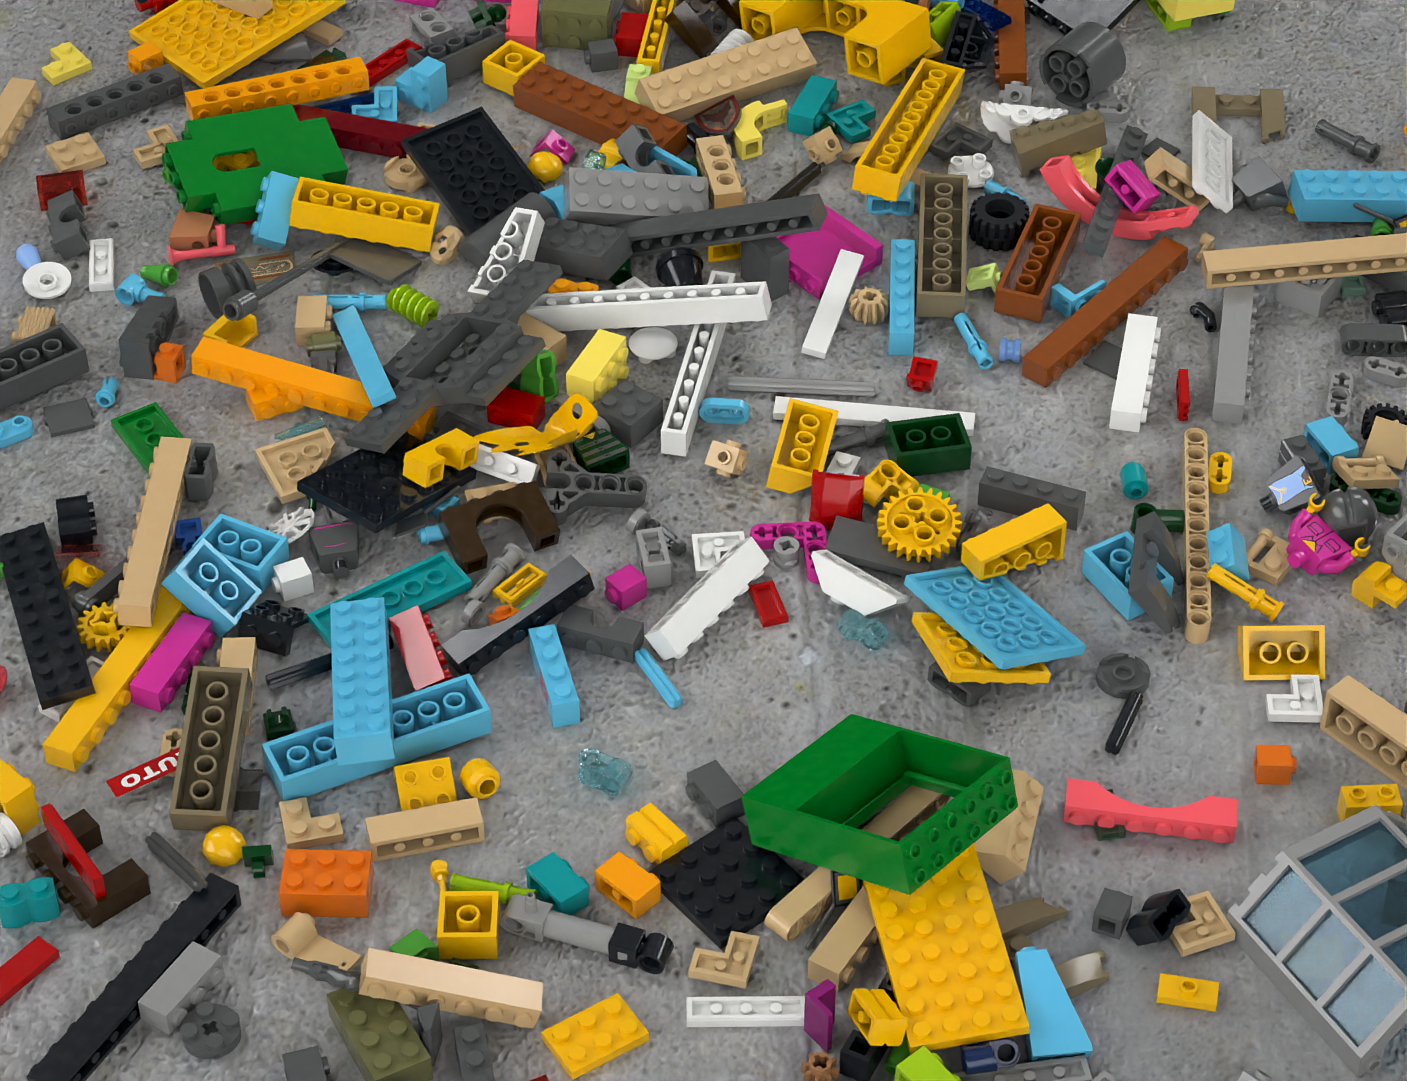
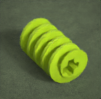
(412, 305)

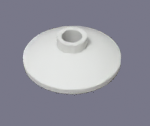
(47, 280)

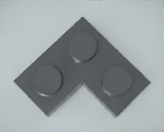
(958, 138)

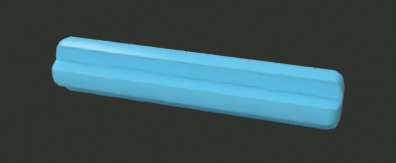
(658, 678)

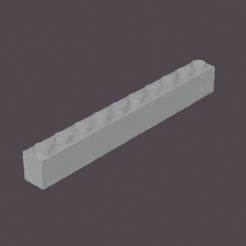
(1234, 352)

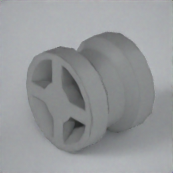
(786, 552)

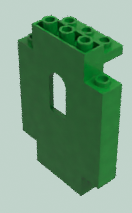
(278, 143)

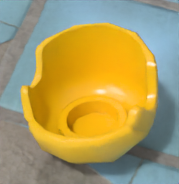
(545, 166)
(223, 846)

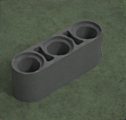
(1374, 339)

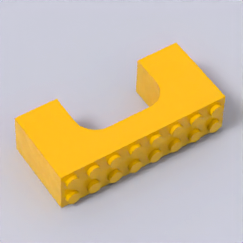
(877, 34)

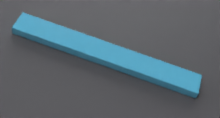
(364, 356)

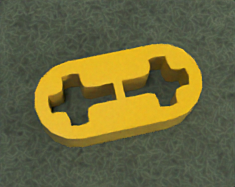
(1219, 472)

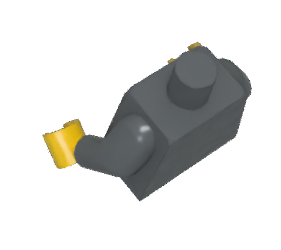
(1259, 187)

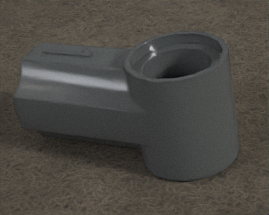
(324, 360)

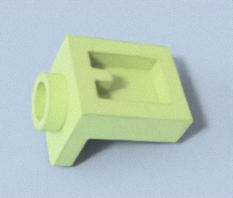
(983, 277)

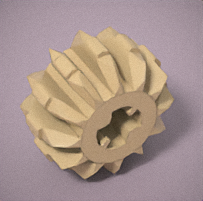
(869, 305)

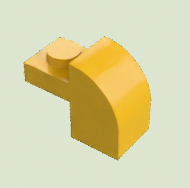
(1379, 584)

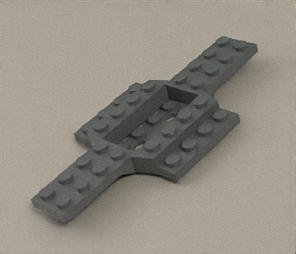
(474, 373)

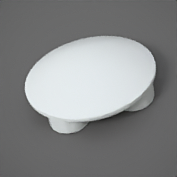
(974, 166)
(653, 344)

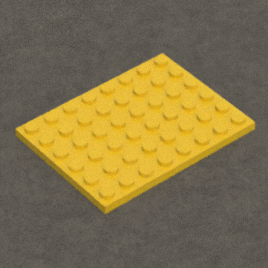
(215, 41)

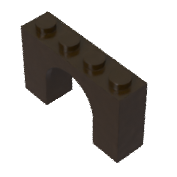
(521, 503)
(123, 884)

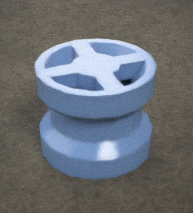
(1010, 350)

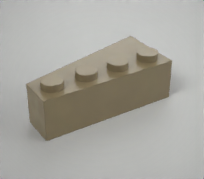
(1055, 138)

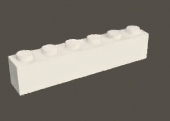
(1133, 373)
(707, 598)

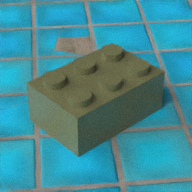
(575, 22)

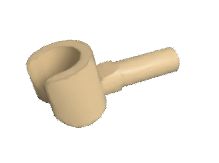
(1206, 242)

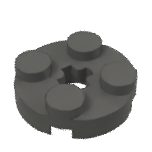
(976, 524)
(210, 1016)

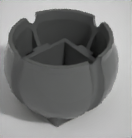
(1350, 514)

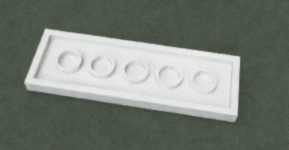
(1212, 162)

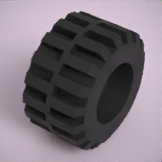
(997, 221)

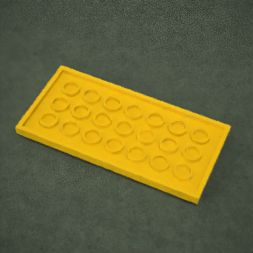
(948, 959)

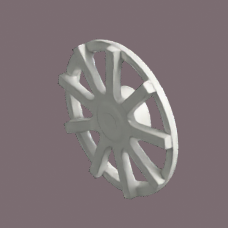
(291, 528)

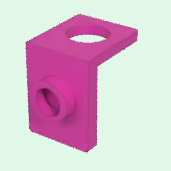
(556, 145)

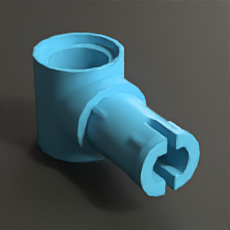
(134, 289)

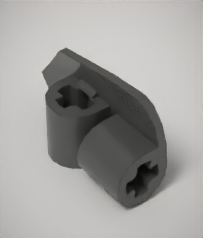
(293, 49)

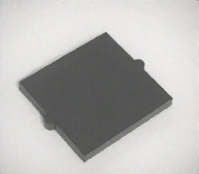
(1105, 359)
(68, 417)

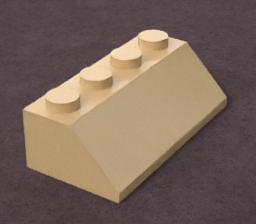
(1007, 845)

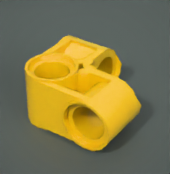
(886, 482)

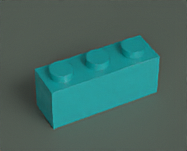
(812, 105)

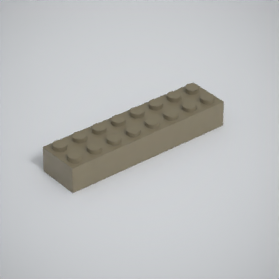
(942, 245)

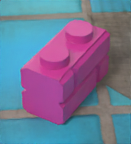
(1132, 186)

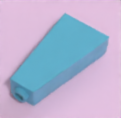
(1050, 1013)

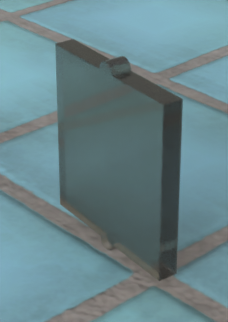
(248, 789)

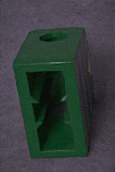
(601, 453)

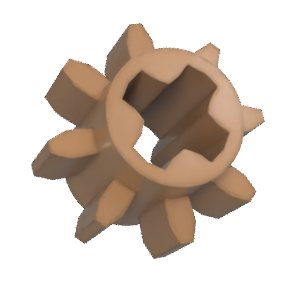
(820, 1068)

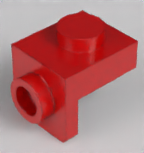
(922, 374)

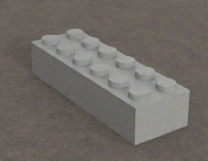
(626, 196)

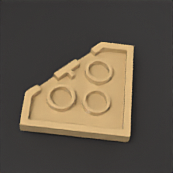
(295, 459)

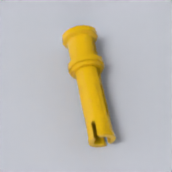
(1254, 597)

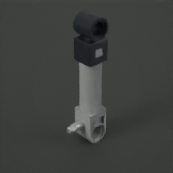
(624, 944)

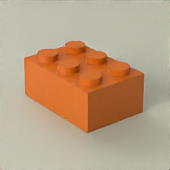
(326, 883)

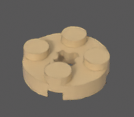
(403, 175)

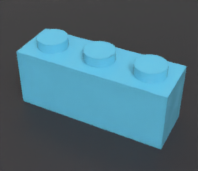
(274, 210)

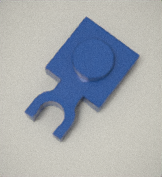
(188, 532)

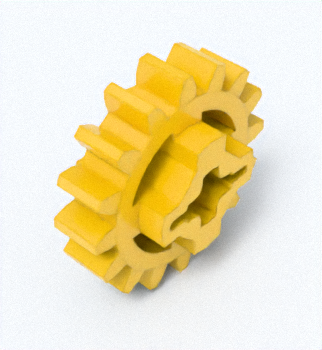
(101, 628)

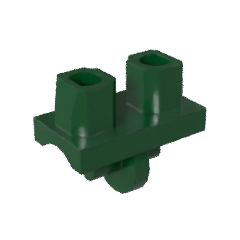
(482, 17)

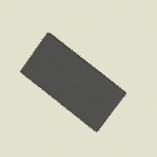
(860, 545)

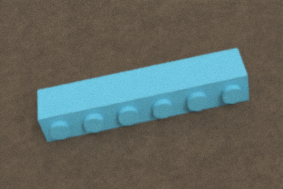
(902, 297)

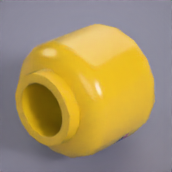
(480, 778)

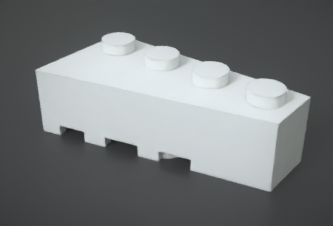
(517, 243)

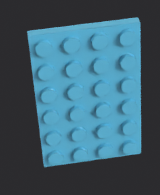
(995, 617)

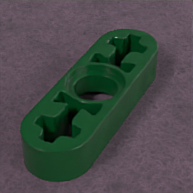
(1382, 503)

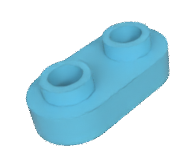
(724, 410)
(15, 430)

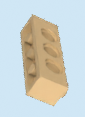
(716, 164)

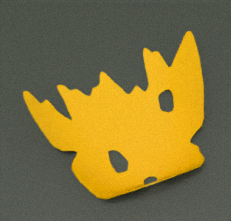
(558, 431)

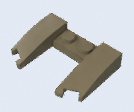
(1267, 106)
(1031, 915)

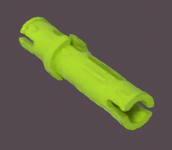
(506, 889)

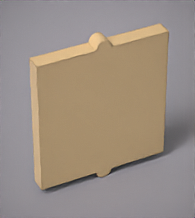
(1389, 440)

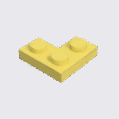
(68, 64)

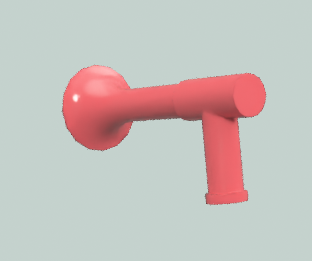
(220, 250)

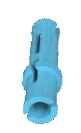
(360, 301)
(976, 346)

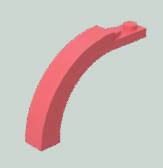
(1081, 198)

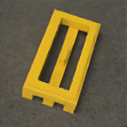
(523, 586)

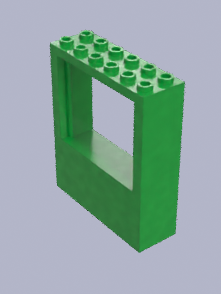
(853, 772)

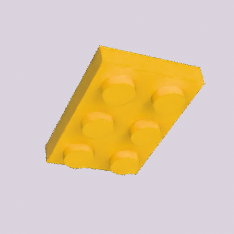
(595, 1036)

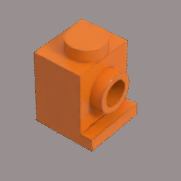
(169, 362)

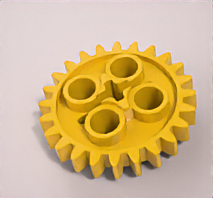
(919, 524)

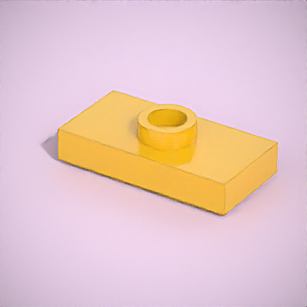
(1187, 992)

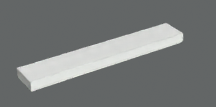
(832, 304)

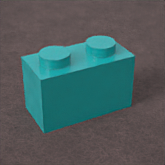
(558, 884)

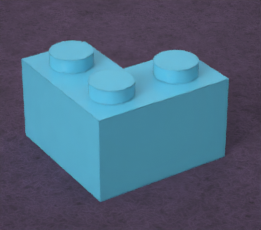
(424, 85)

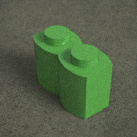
(540, 376)

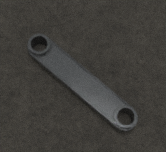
(103, 589)

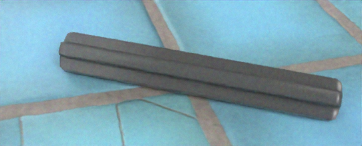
(176, 862)

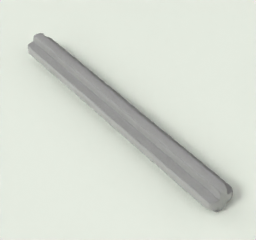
(801, 386)

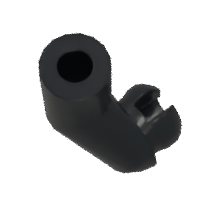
(1207, 314)

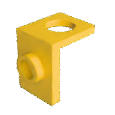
(81, 573)

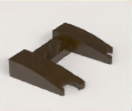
(687, 23)

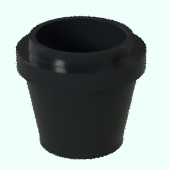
(680, 268)

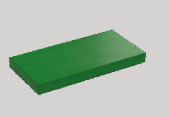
(142, 431)

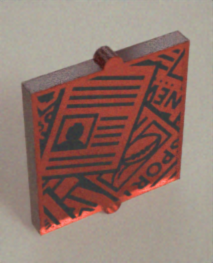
(78, 551)

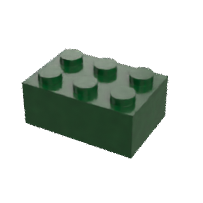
(928, 444)

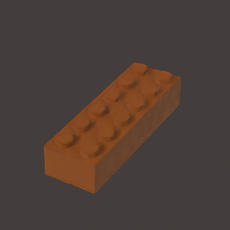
(1037, 262)

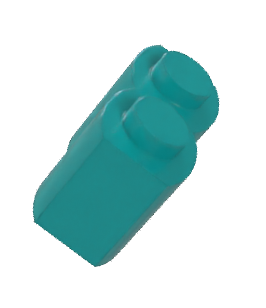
(28, 902)

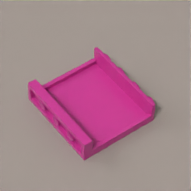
(816, 252)

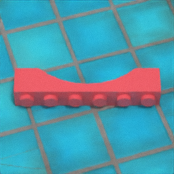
(1207, 819)

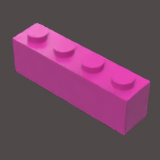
(172, 662)

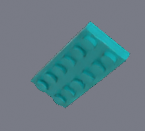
(420, 584)

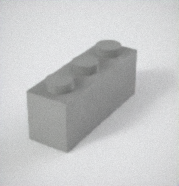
(181, 987)

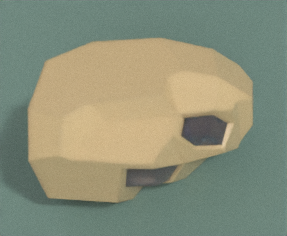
(445, 245)

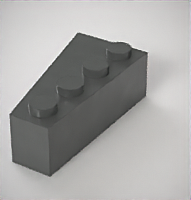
(461, 54)
(145, 333)

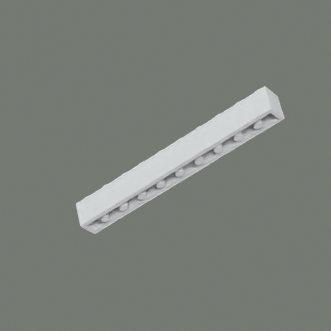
(653, 306)
(693, 380)

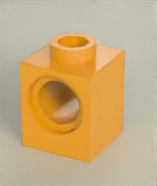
(144, 58)

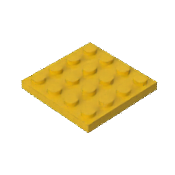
(963, 661)

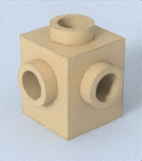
(823, 146)
(727, 457)

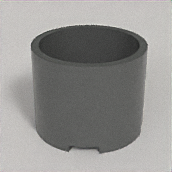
(1082, 64)

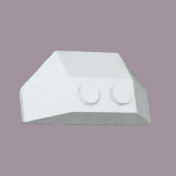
(853, 586)

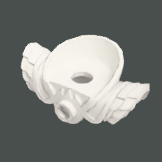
(1006, 117)

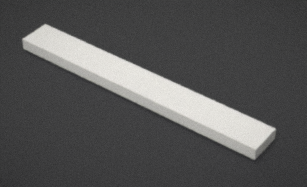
(870, 414)

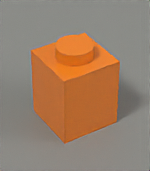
(1273, 764)

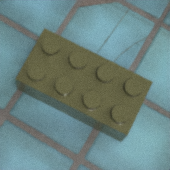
(379, 1037)

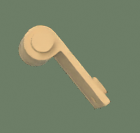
(300, 940)

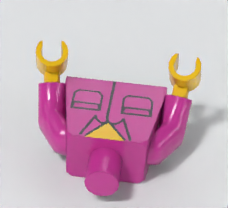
(1317, 546)

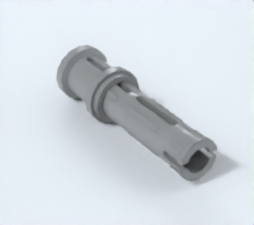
(500, 568)

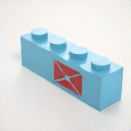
(554, 676)

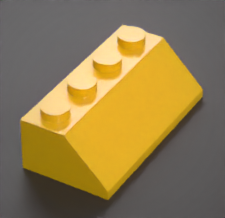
(801, 446)

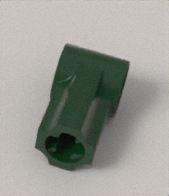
(1171, 518)

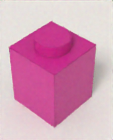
(625, 587)

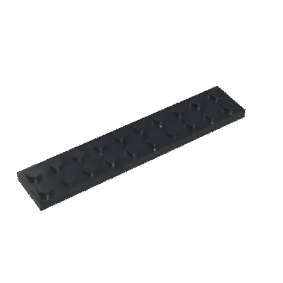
(44, 617)

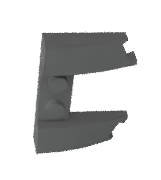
(1153, 545)

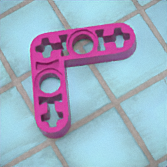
(802, 533)

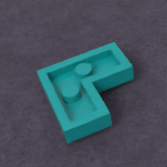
(851, 120)

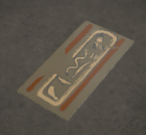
(266, 267)

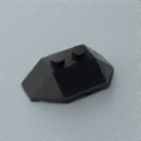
(968, 43)

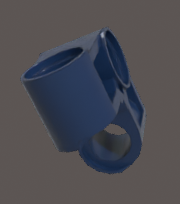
(983, 1056)

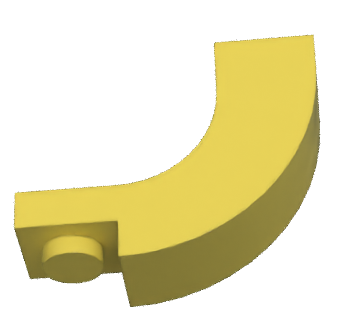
(755, 118)

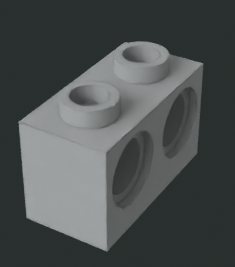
(430, 27)
(653, 557)

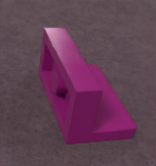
(820, 1013)

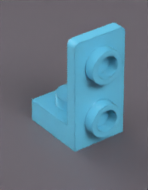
(1067, 302)

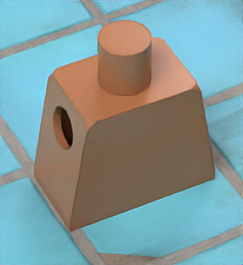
(193, 231)

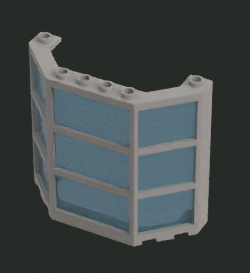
(1335, 932)

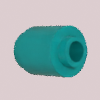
(1134, 480)

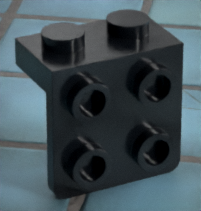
(272, 625)

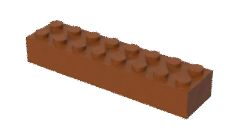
(591, 109)

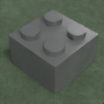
(630, 412)

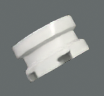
(9, 835)

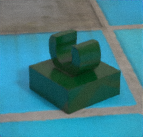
(278, 723)
(258, 858)

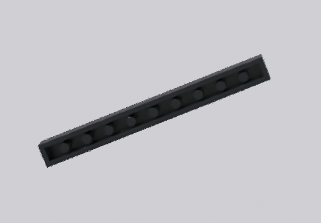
(116, 1008)

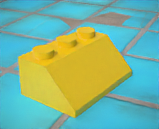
(1281, 650)

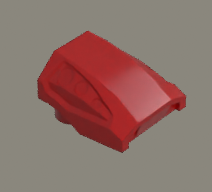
(836, 495)

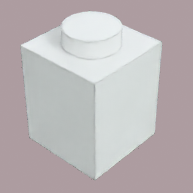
(292, 579)

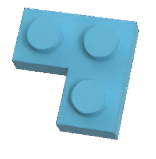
(384, 106)

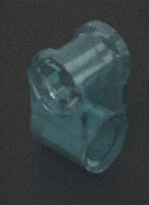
(605, 773)

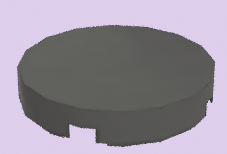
(1122, 674)

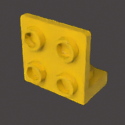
(425, 783)

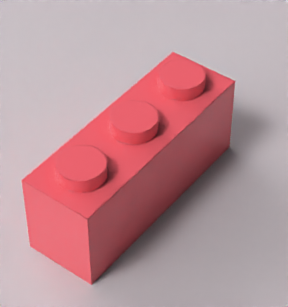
(523, 22)

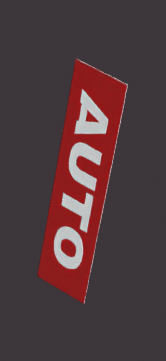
(144, 773)

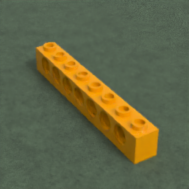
(279, 89)

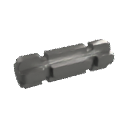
(672, 542)

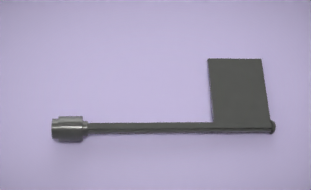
(369, 258)

